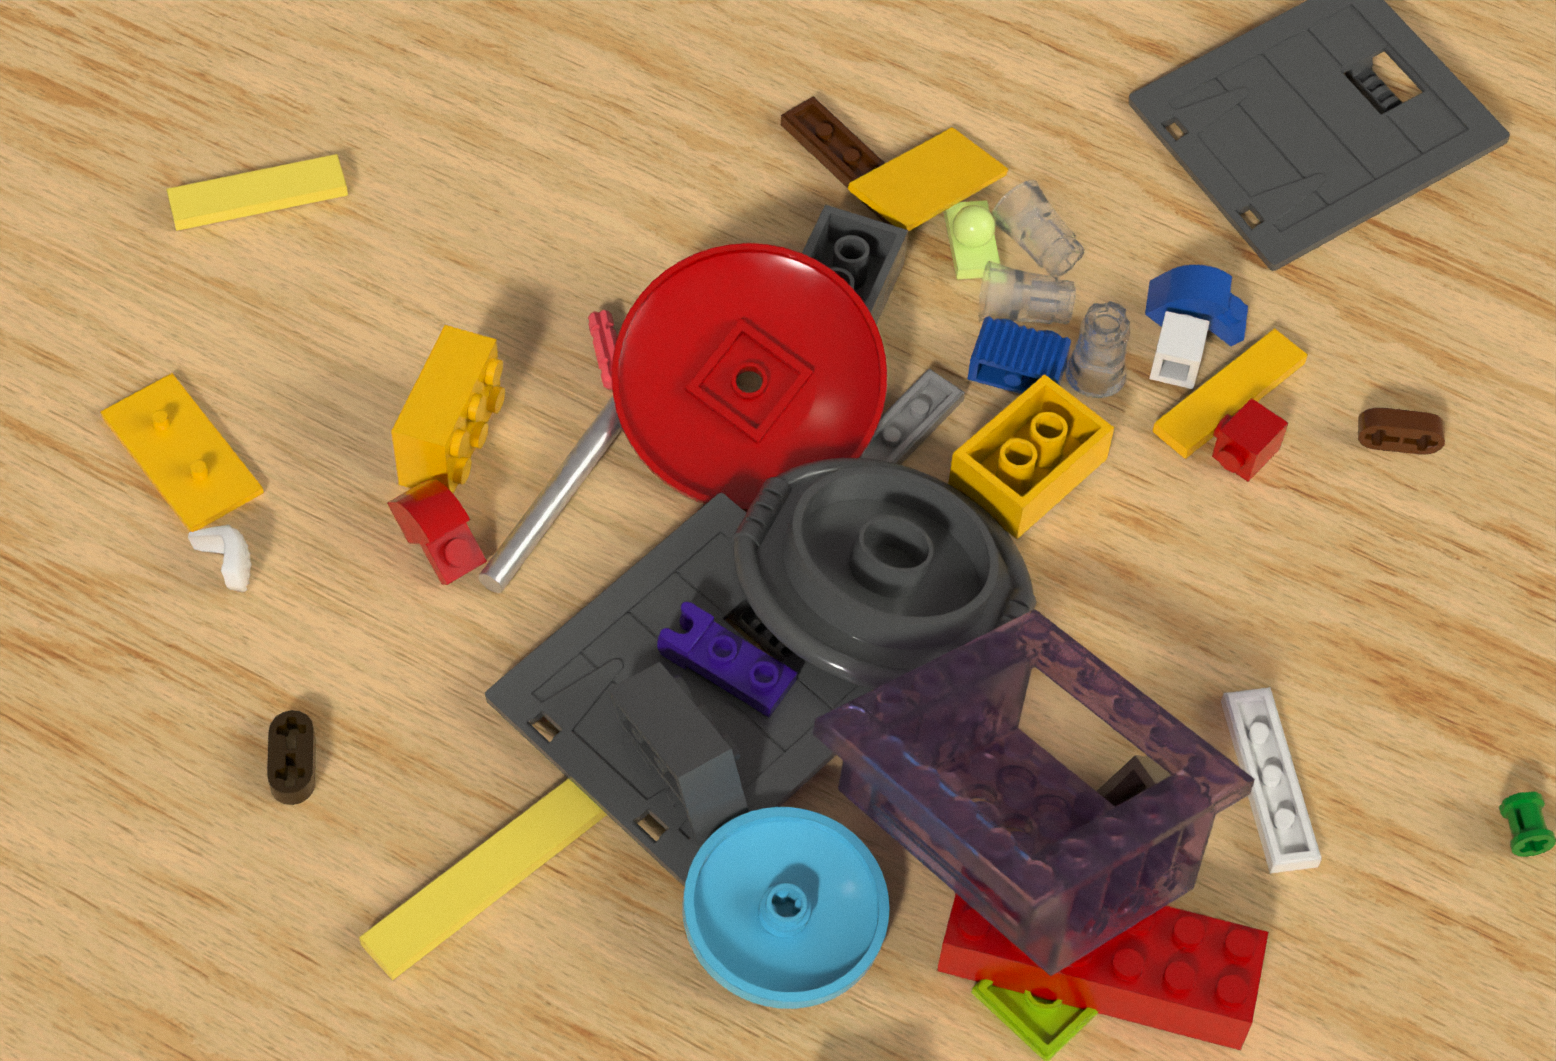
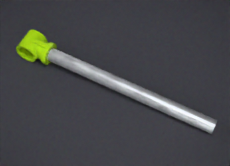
(551, 500)

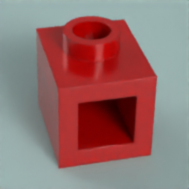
(1248, 439)

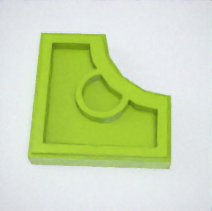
(1036, 1021)

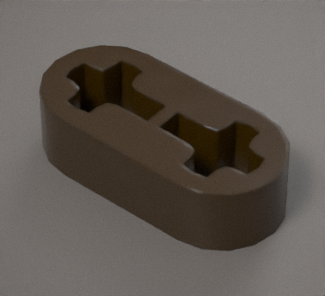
(281, 757)

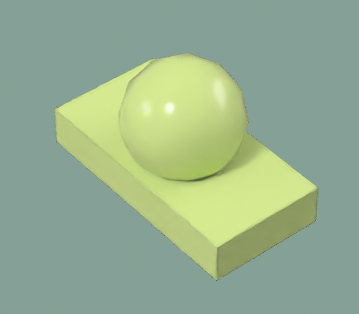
(971, 238)

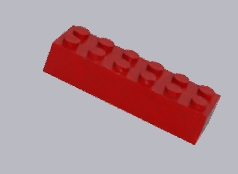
(1162, 973)

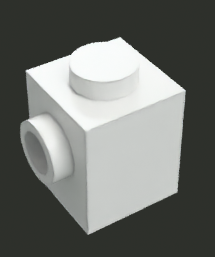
(1179, 350)

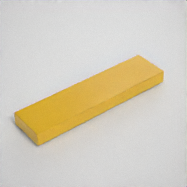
(1247, 377)

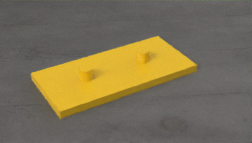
(927, 179)
(182, 453)

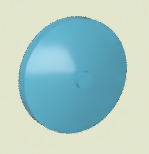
(785, 907)

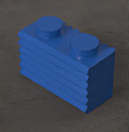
(1016, 356)

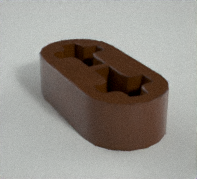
(1401, 431)

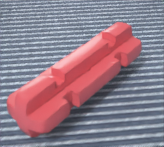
(604, 343)

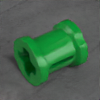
(1527, 824)

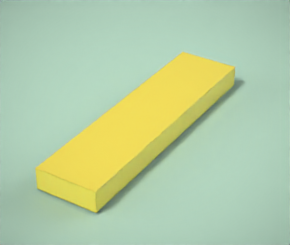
(257, 192)

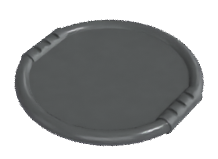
(875, 567)

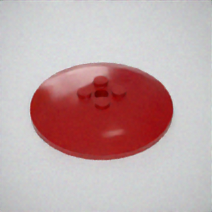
(734, 315)

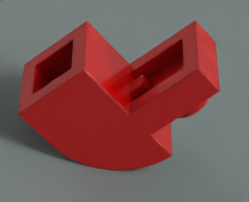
(437, 522)

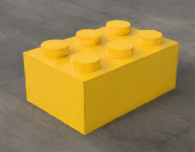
(448, 410)
(1031, 455)

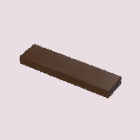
(831, 143)

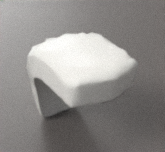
(231, 543)

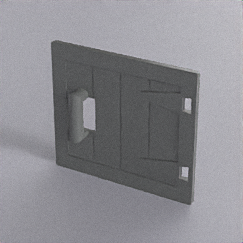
(1300, 141)
(617, 639)

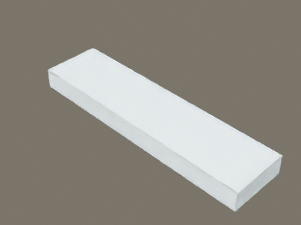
(1276, 793)

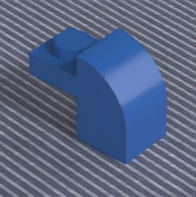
(1200, 293)

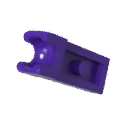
(726, 660)

